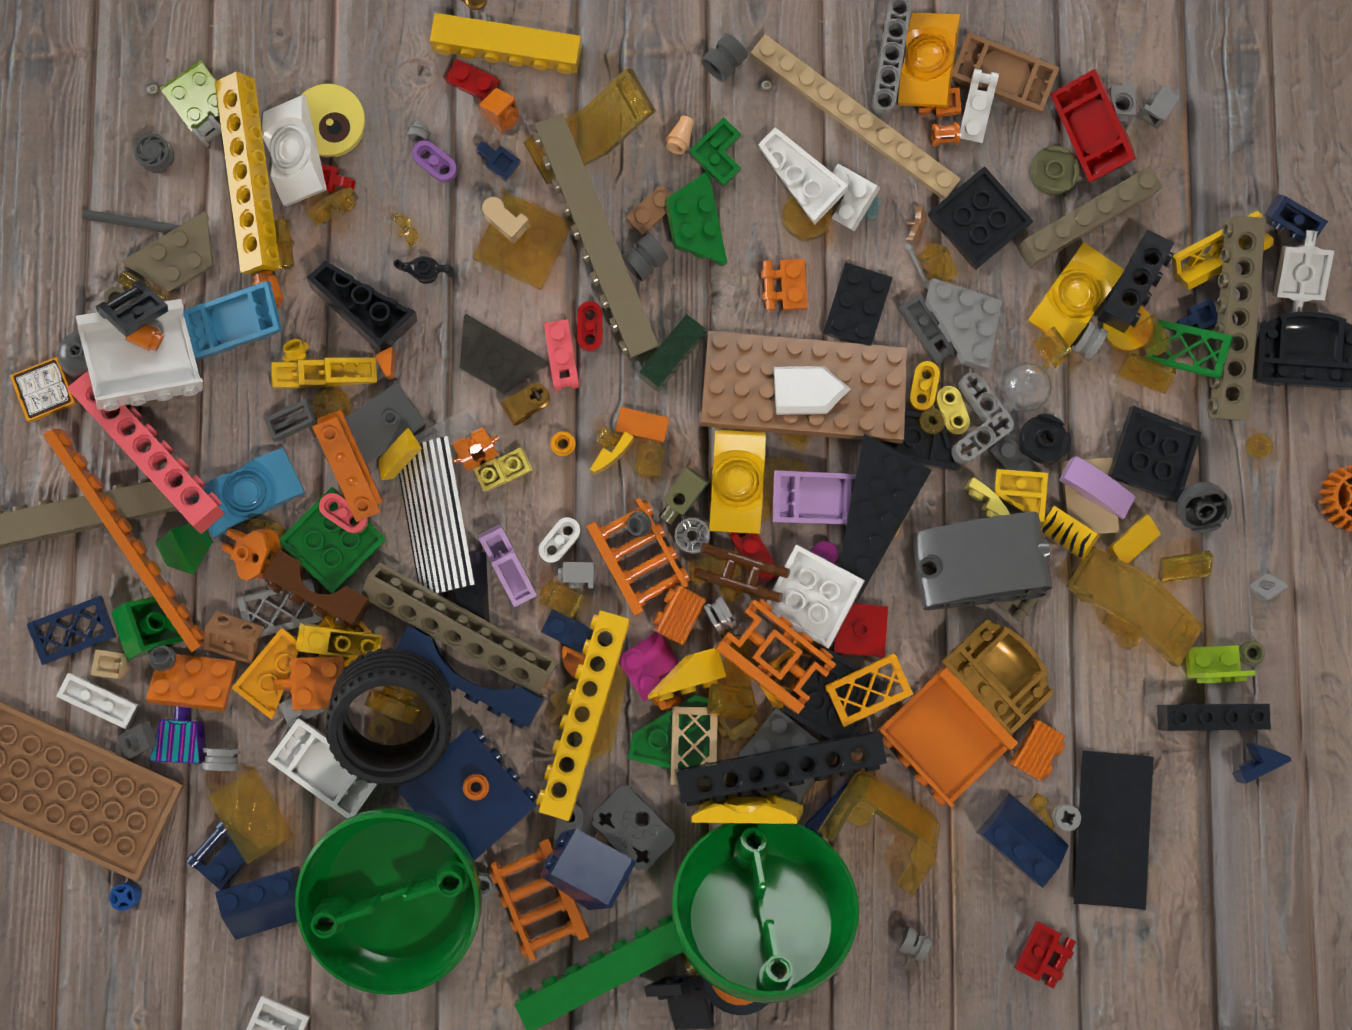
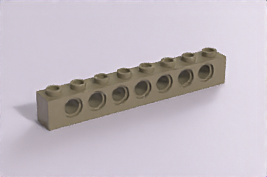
(1248, 283)
(459, 628)

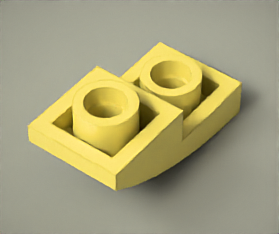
(503, 469)
(979, 492)

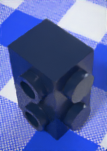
(1293, 217)

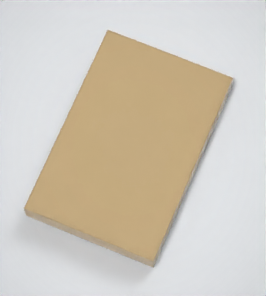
(1085, 511)

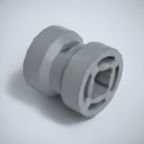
(914, 944)

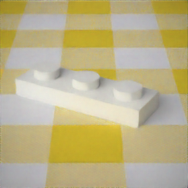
(98, 700)

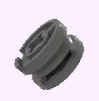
(154, 153)

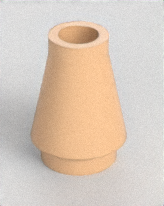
(679, 137)

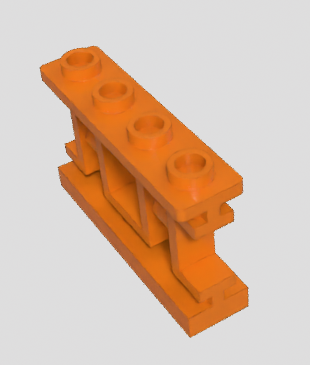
(762, 673)

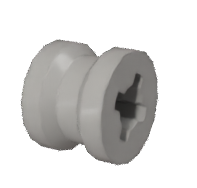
(1060, 816)

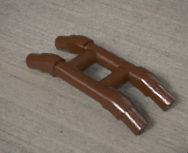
(726, 578)

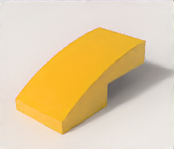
(607, 459)

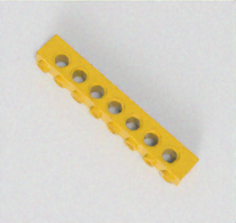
(247, 174)
(564, 806)

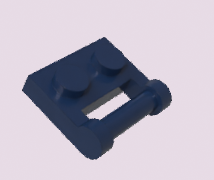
(223, 865)

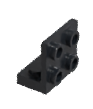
(686, 1000)

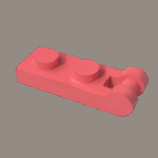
(561, 354)

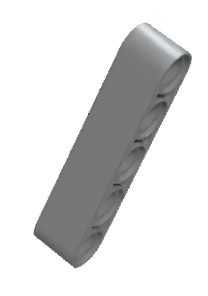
(891, 68)

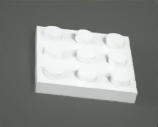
(815, 595)

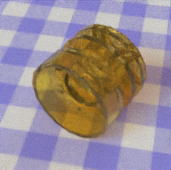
(394, 702)

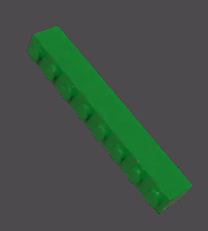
(598, 975)

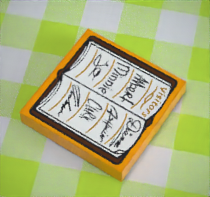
(43, 390)

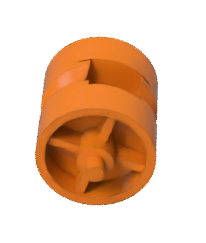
(475, 449)

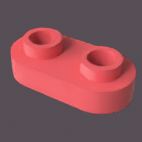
(342, 515)

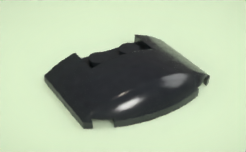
(1305, 351)

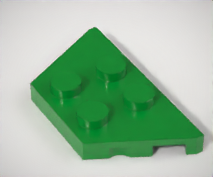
(695, 221)

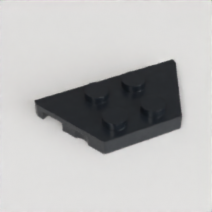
(922, 447)

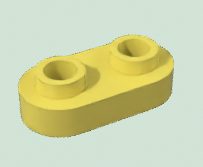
(953, 410)

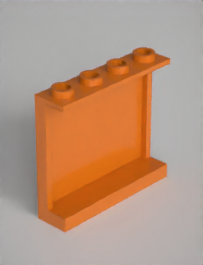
(945, 737)

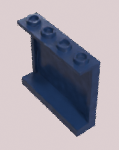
(472, 821)

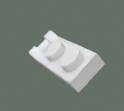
(978, 106)

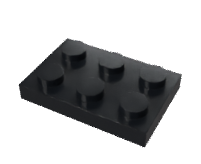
(857, 305)

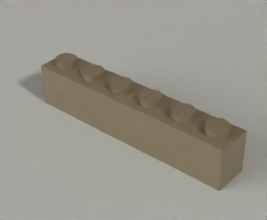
(1089, 217)

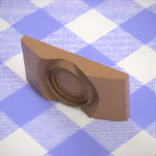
(1022, 79)

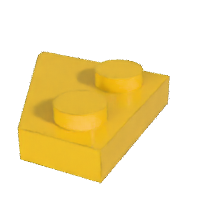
(1023, 490)

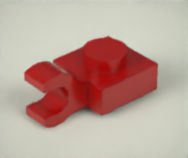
(332, 179)

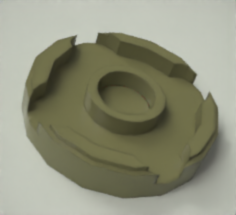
(1054, 170)

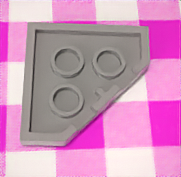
(966, 321)

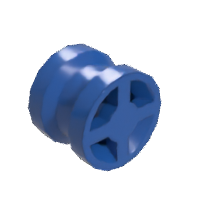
(119, 896)

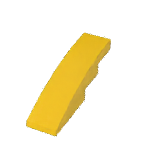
(323, 373)

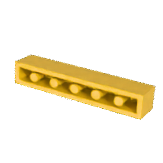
(505, 43)

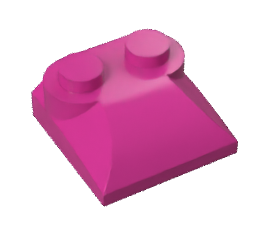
(648, 663)

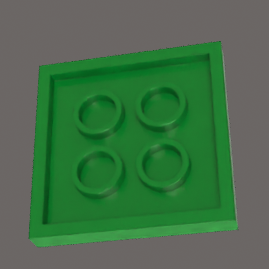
(328, 549)

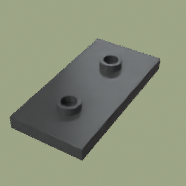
(381, 422)

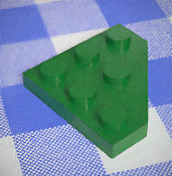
(654, 741)

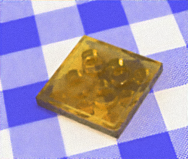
(534, 252)

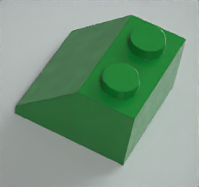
(143, 627)

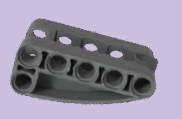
(982, 561)

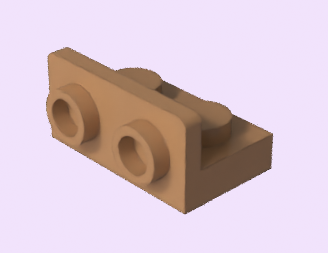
(232, 637)

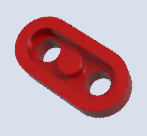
(589, 327)

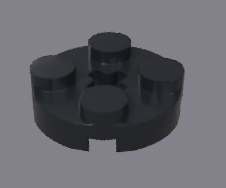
(1037, 450)

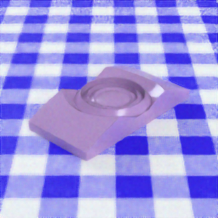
(812, 497)

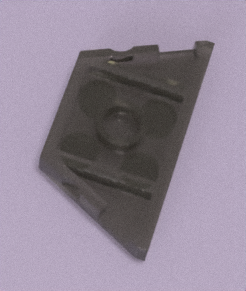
(495, 357)

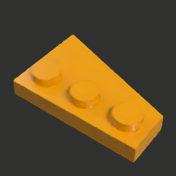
(271, 664)

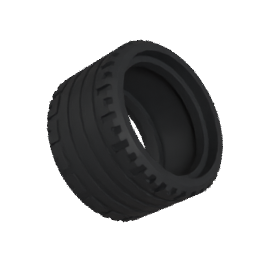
(382, 762)

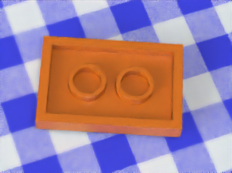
(194, 683)

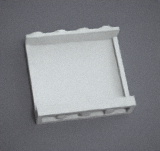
(131, 375)

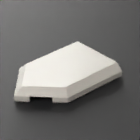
(806, 390)

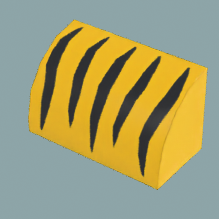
(1069, 533)

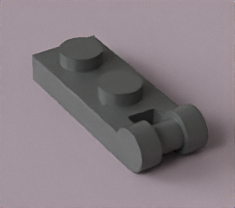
(927, 329)

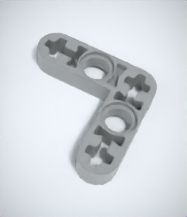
(989, 418)

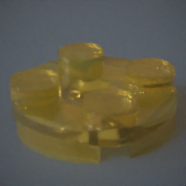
(803, 229)

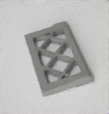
(264, 595)

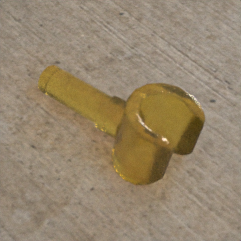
(1038, 803)

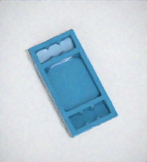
(232, 320)
(254, 490)

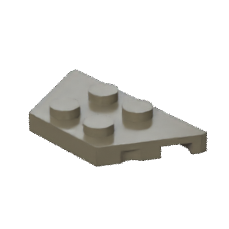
(176, 256)

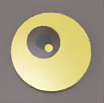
(336, 119)

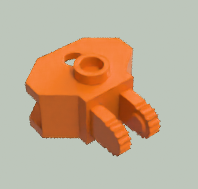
(251, 551)

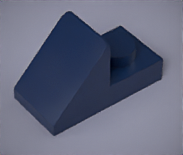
(1265, 762)

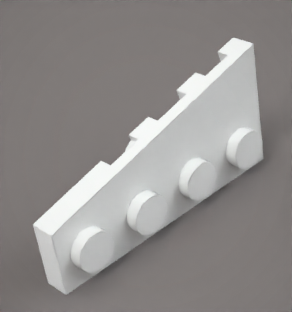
(804, 176)

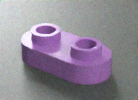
(436, 161)

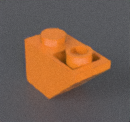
(500, 110)

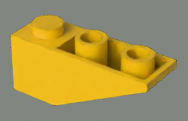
(335, 641)
(692, 670)

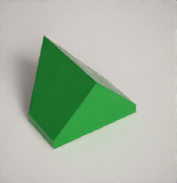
(184, 548)

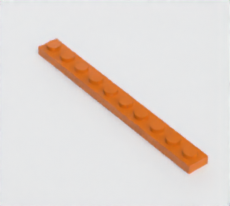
(121, 532)

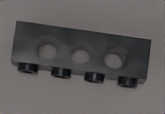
(1152, 248)
(1213, 717)

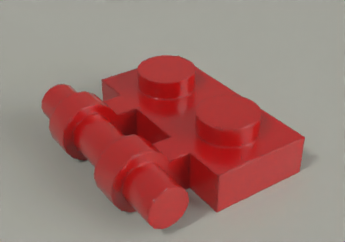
(1038, 951)

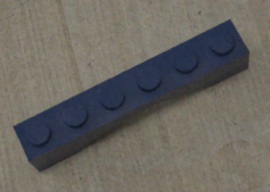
(516, 703)

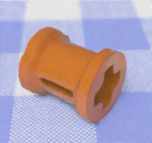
(945, 134)

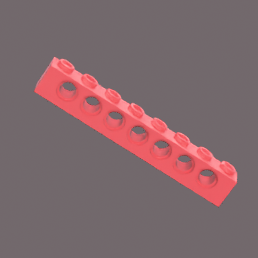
(199, 515)

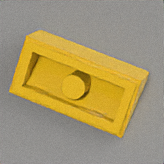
(398, 455)
(1134, 539)

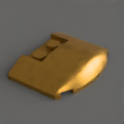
(1001, 673)

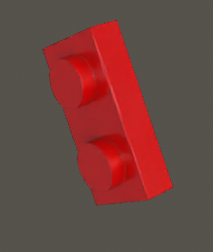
(471, 80)

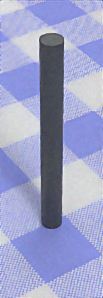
(128, 221)

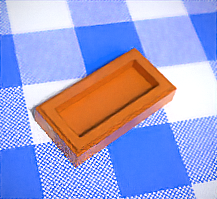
(642, 424)

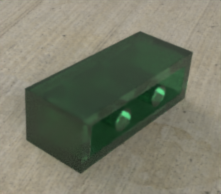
(672, 353)

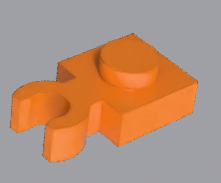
(954, 106)

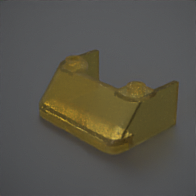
(871, 796)

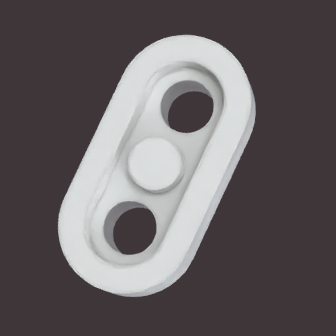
(559, 540)

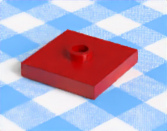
(863, 631)

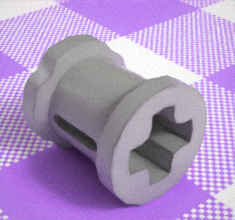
(208, 131)

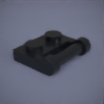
(135, 313)

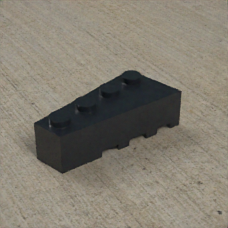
(370, 313)

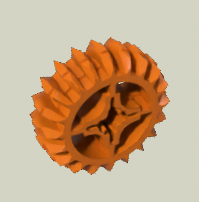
(1337, 486)

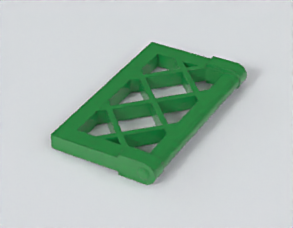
(1206, 335)

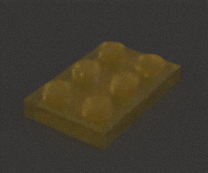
(250, 816)

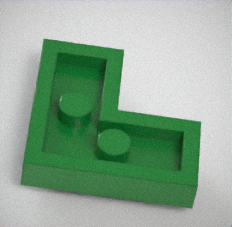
(712, 155)

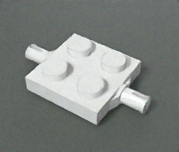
(1303, 272)

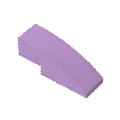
(1097, 487)
(507, 565)

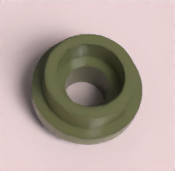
(1259, 652)

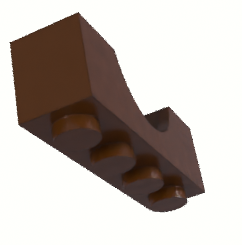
(343, 606)

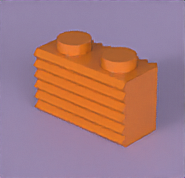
(678, 614)
(1038, 750)

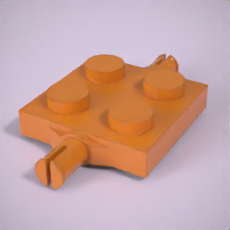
(311, 681)

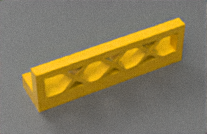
(1206, 266)

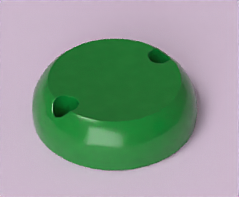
(390, 901)
(765, 910)

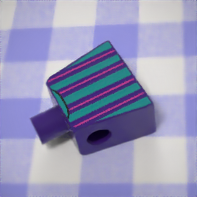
(180, 739)

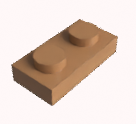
(649, 211)

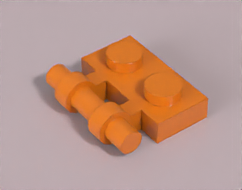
(793, 285)

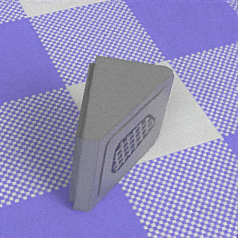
(1267, 587)

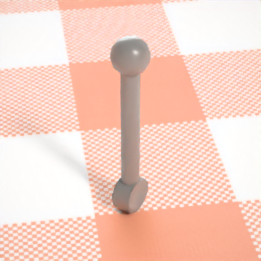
(908, 247)

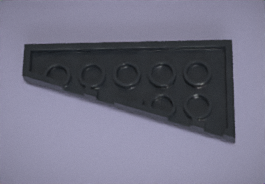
(879, 503)

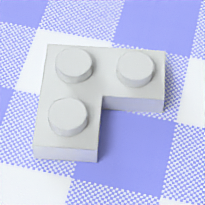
(856, 199)

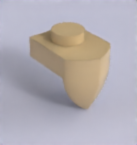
(110, 665)

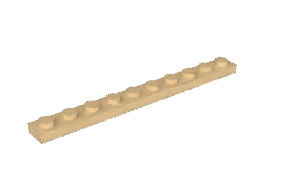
(854, 117)

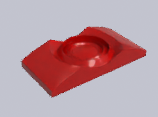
(1093, 125)

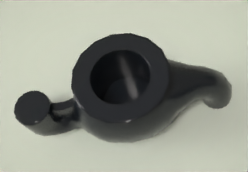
(424, 269)

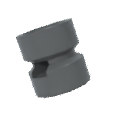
(728, 54)
(647, 254)

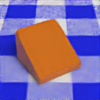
(387, 362)

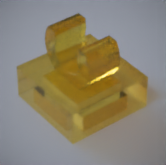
(796, 441)

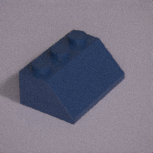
(1024, 841)
(259, 903)

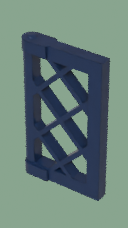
(89, 641)

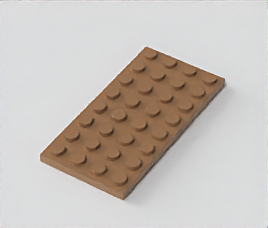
(742, 388)
(81, 794)

